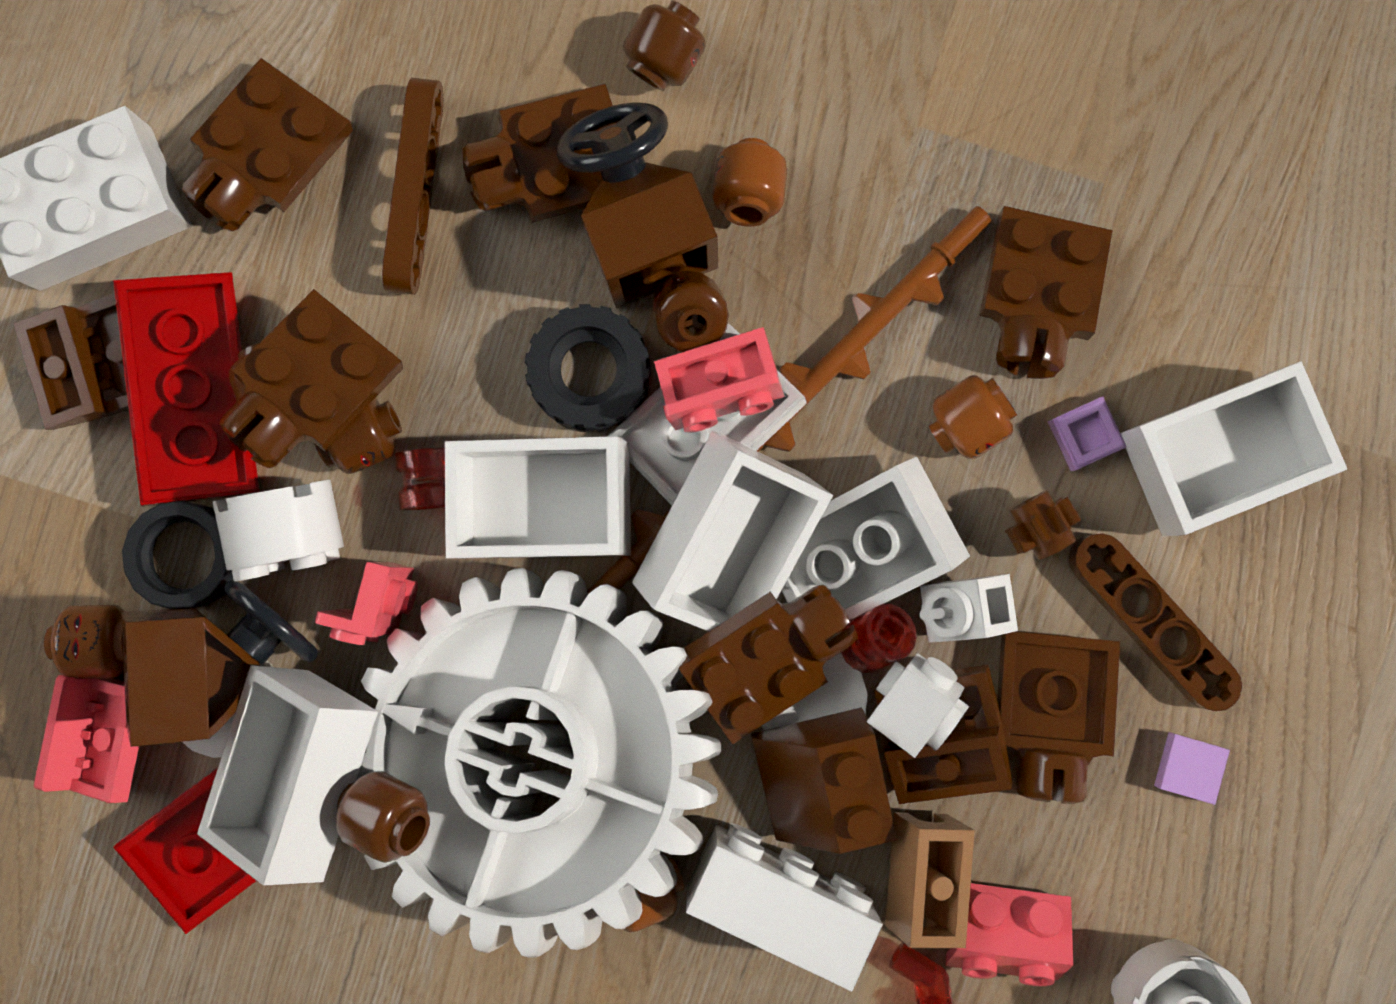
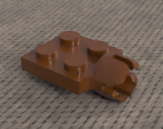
(261, 147)
(523, 161)
(1043, 288)
(306, 382)
(767, 658)
(1057, 710)

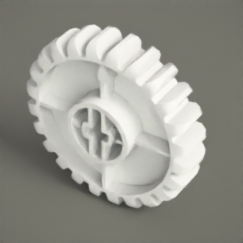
(628, 759)

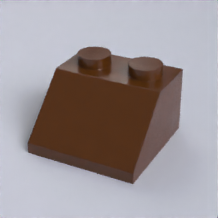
(825, 783)

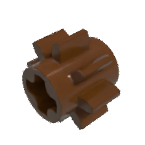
(1043, 525)

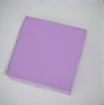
(1087, 434)
(1191, 768)

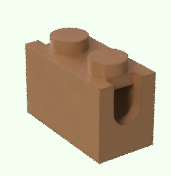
(930, 881)

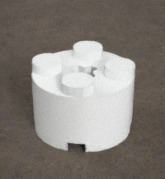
(278, 526)
(1175, 975)

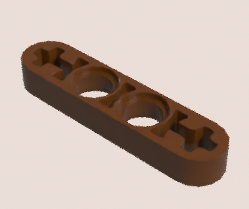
(413, 186)
(1158, 617)

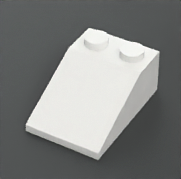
(879, 542)

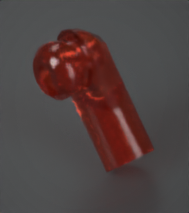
(929, 978)

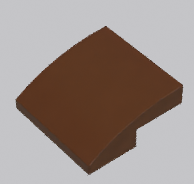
(75, 362)
(969, 759)

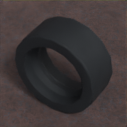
(139, 560)

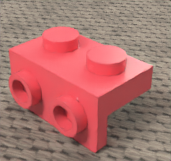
(719, 381)
(381, 600)
(87, 741)
(1016, 936)

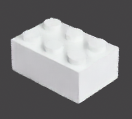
(85, 199)
(1233, 451)
(537, 498)
(729, 534)
(283, 773)
(784, 905)

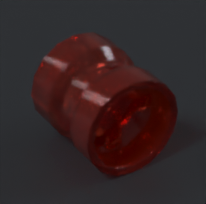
(421, 466)
(883, 638)

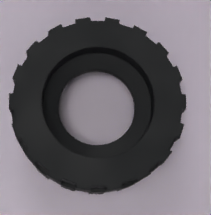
(581, 326)

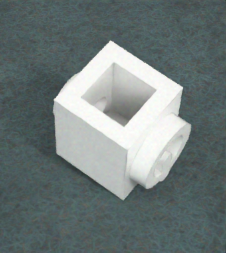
(968, 608)
(919, 704)

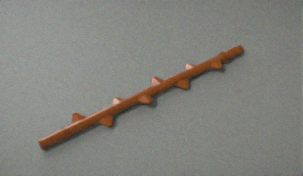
(845, 358)

